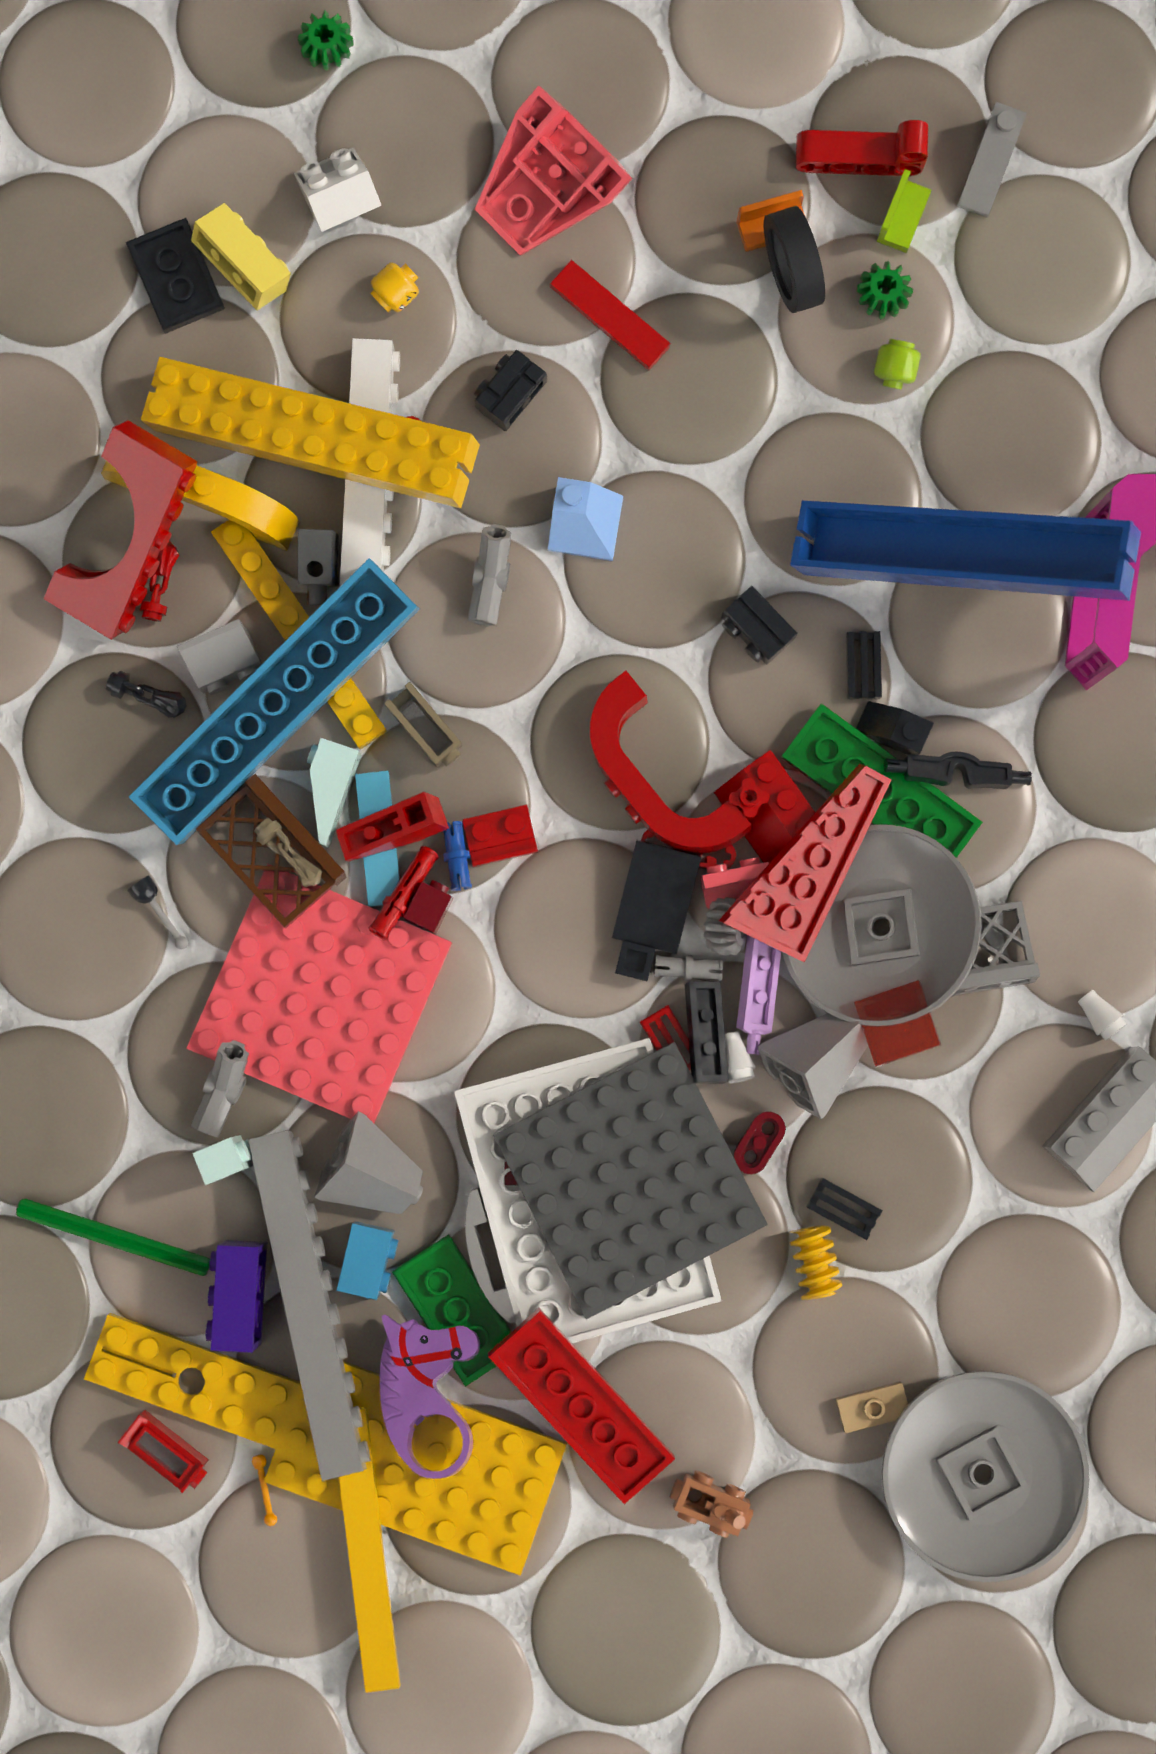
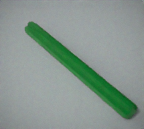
(113, 1237)

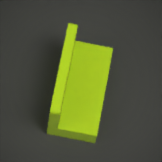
(904, 214)

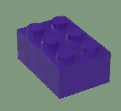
(237, 1296)

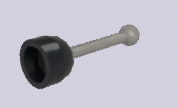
(146, 892)

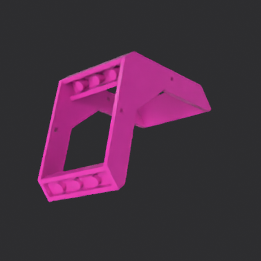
(1103, 627)

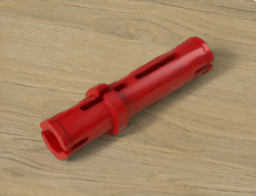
(397, 902)

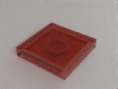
(903, 1039)

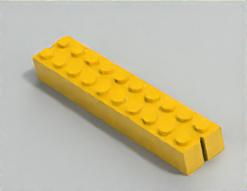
(310, 432)

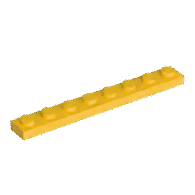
(287, 617)

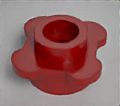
(749, 808)

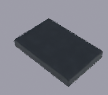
(175, 275)
(656, 896)

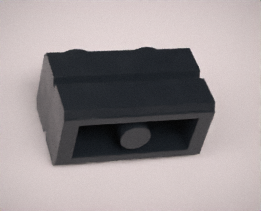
(510, 389)
(758, 626)

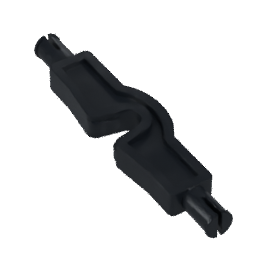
(974, 772)

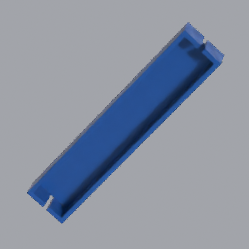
(968, 549)

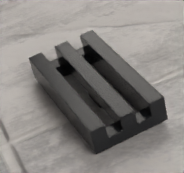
(863, 636)
(870, 1222)

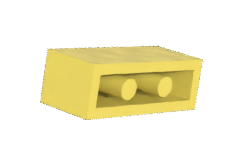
(240, 256)

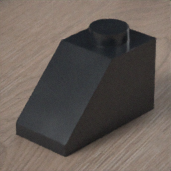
(894, 727)

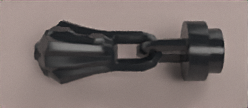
(167, 702)

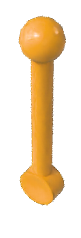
(259, 1463)

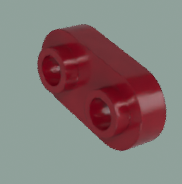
(760, 1143)

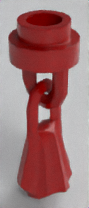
(153, 610)

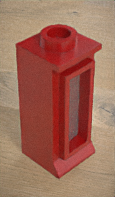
(165, 1451)

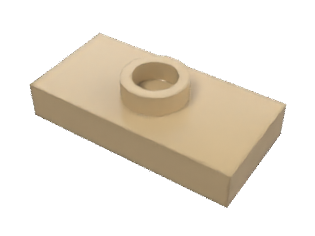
(871, 1407)

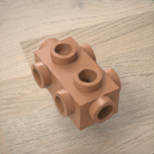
(721, 1508)

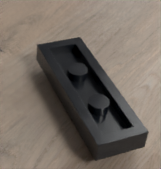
(706, 1032)

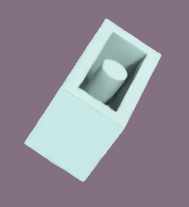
(223, 1159)

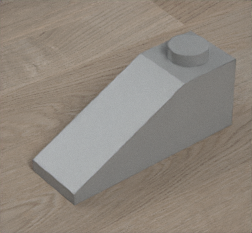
(991, 159)

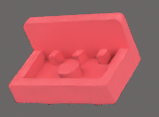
(732, 882)

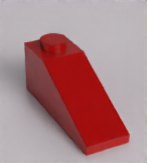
(393, 827)

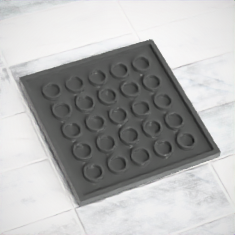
(630, 1180)

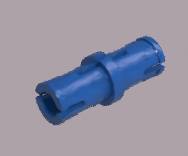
(457, 857)

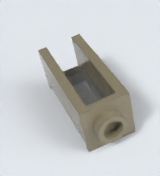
(425, 726)

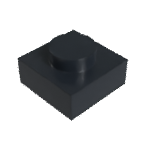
(635, 961)

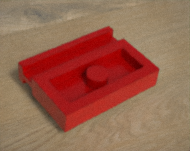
(500, 835)

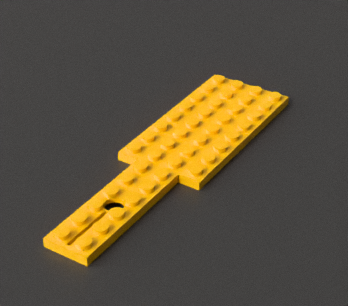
(480, 1511)

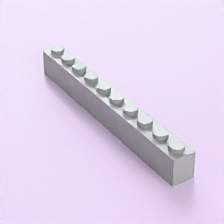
(308, 1306)

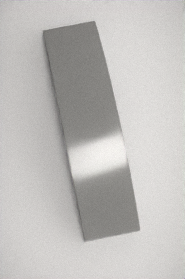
(498, 1297)

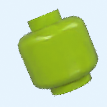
(897, 363)

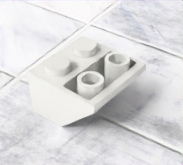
(337, 188)

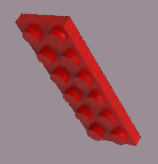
(581, 1405)

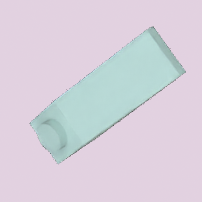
(331, 778)

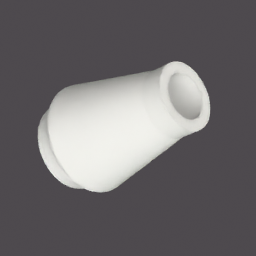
(1101, 1015)
(739, 1062)

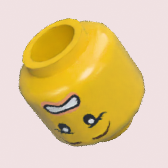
(394, 287)

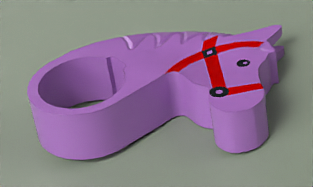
(409, 1373)

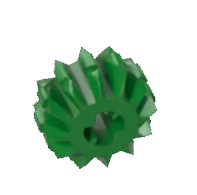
(324, 28)
(888, 278)

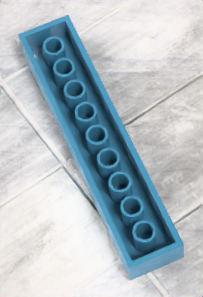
(274, 702)

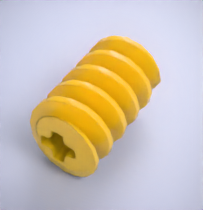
(816, 1262)

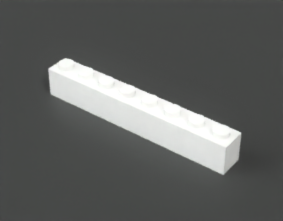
(365, 505)

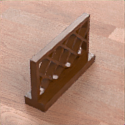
(299, 840)

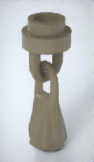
(305, 870)

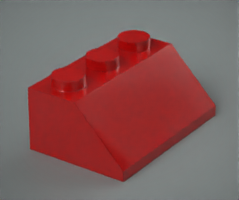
(781, 816)

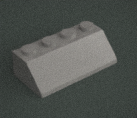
(1108, 1120)

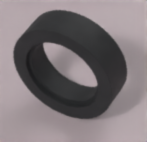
(794, 259)

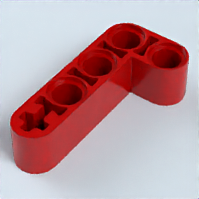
(864, 151)

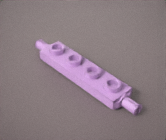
(758, 992)

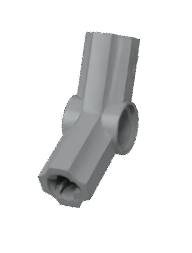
(490, 575)
(222, 1088)

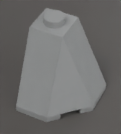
(815, 1060)
(369, 1171)

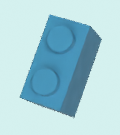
(367, 1260)

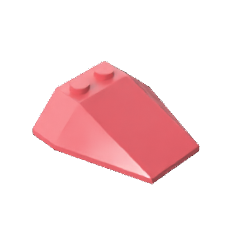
(547, 175)

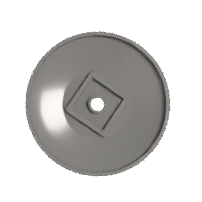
(931, 933)
(1020, 1512)

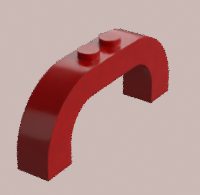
(693, 835)

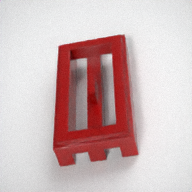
(676, 1025)

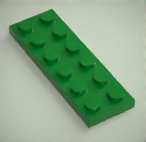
(832, 748)

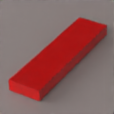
(610, 315)

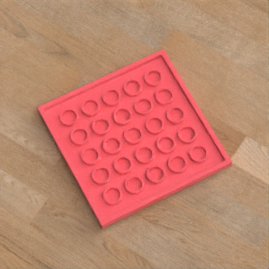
(322, 1000)

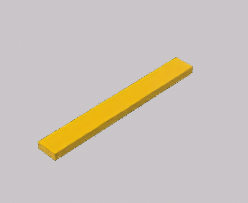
(369, 1574)

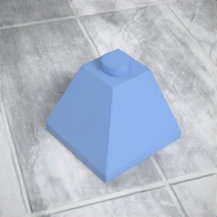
(584, 519)

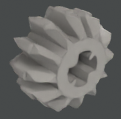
(720, 936)

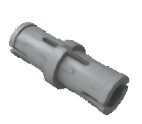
(688, 968)

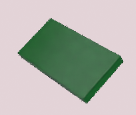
(449, 1296)

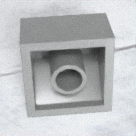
(220, 657)

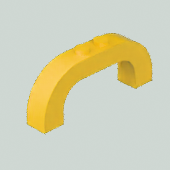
(235, 501)

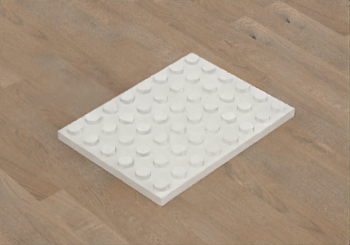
(523, 1252)

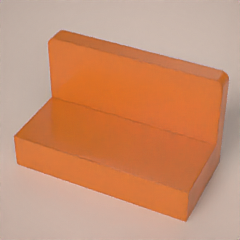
(751, 217)

